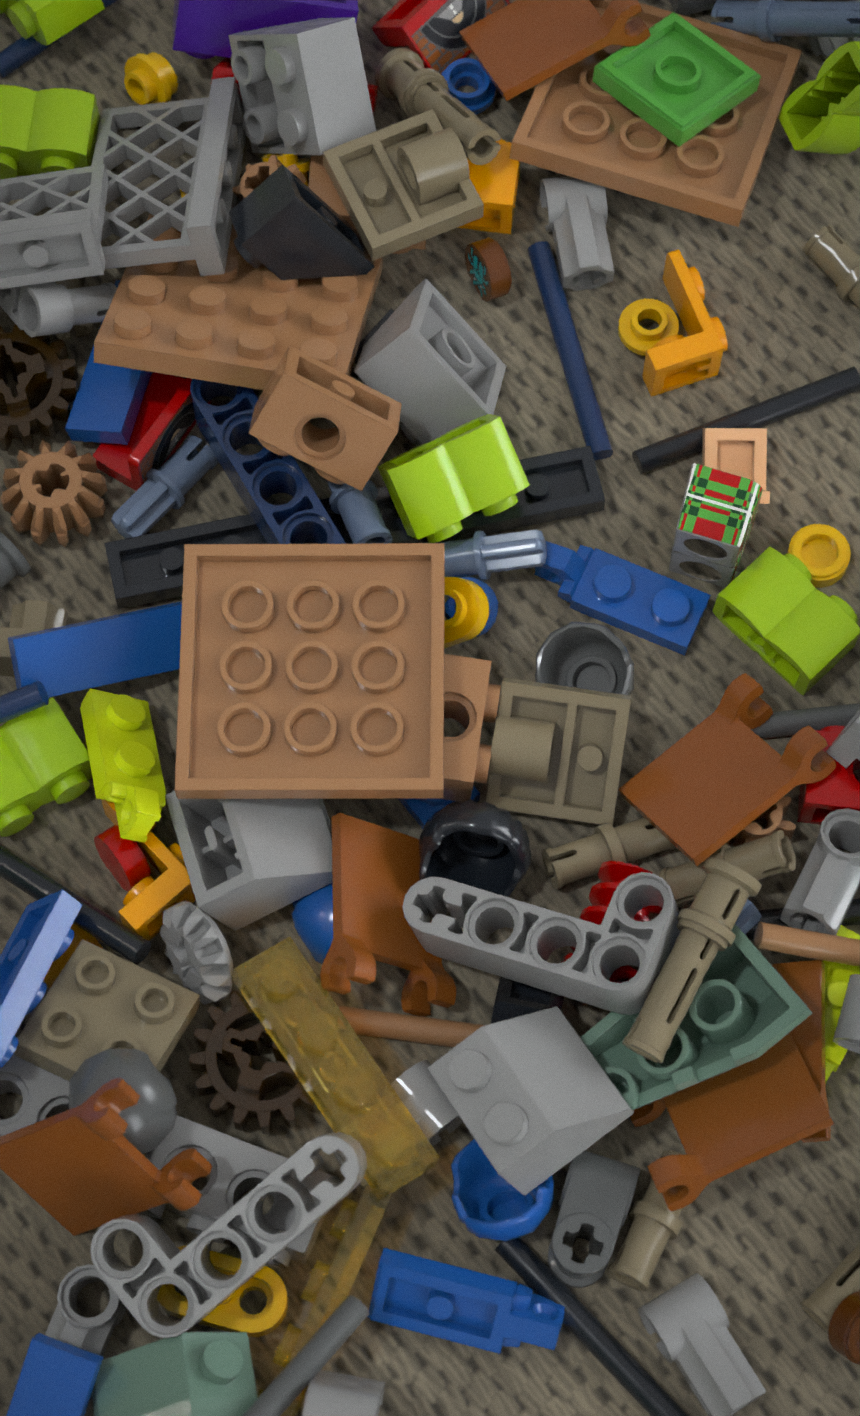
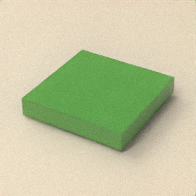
(676, 79)

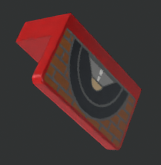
(433, 27)
(158, 432)

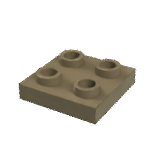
(404, 183)
(557, 751)
(103, 1006)

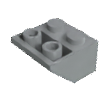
(302, 86)
(252, 853)

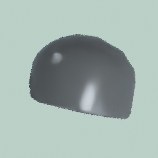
(585, 658)
(155, 1112)

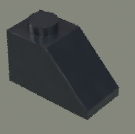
(296, 232)

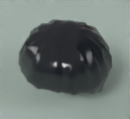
(475, 847)

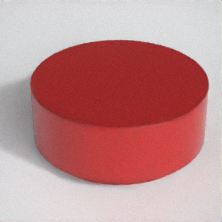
(122, 858)

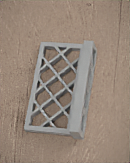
(207, 178)
(59, 242)

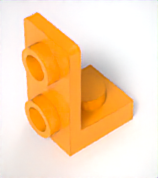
(682, 359)
(151, 897)

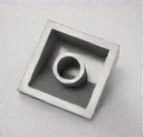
(431, 366)
(530, 1095)

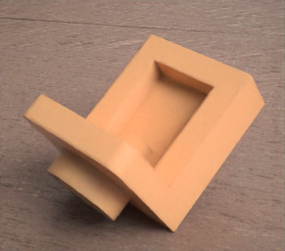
(738, 453)

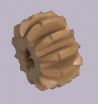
(64, 508)

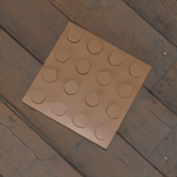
(597, 139)
(231, 323)
(311, 672)

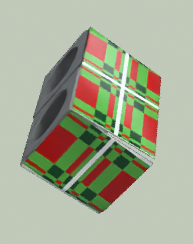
(716, 510)

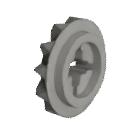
(197, 951)

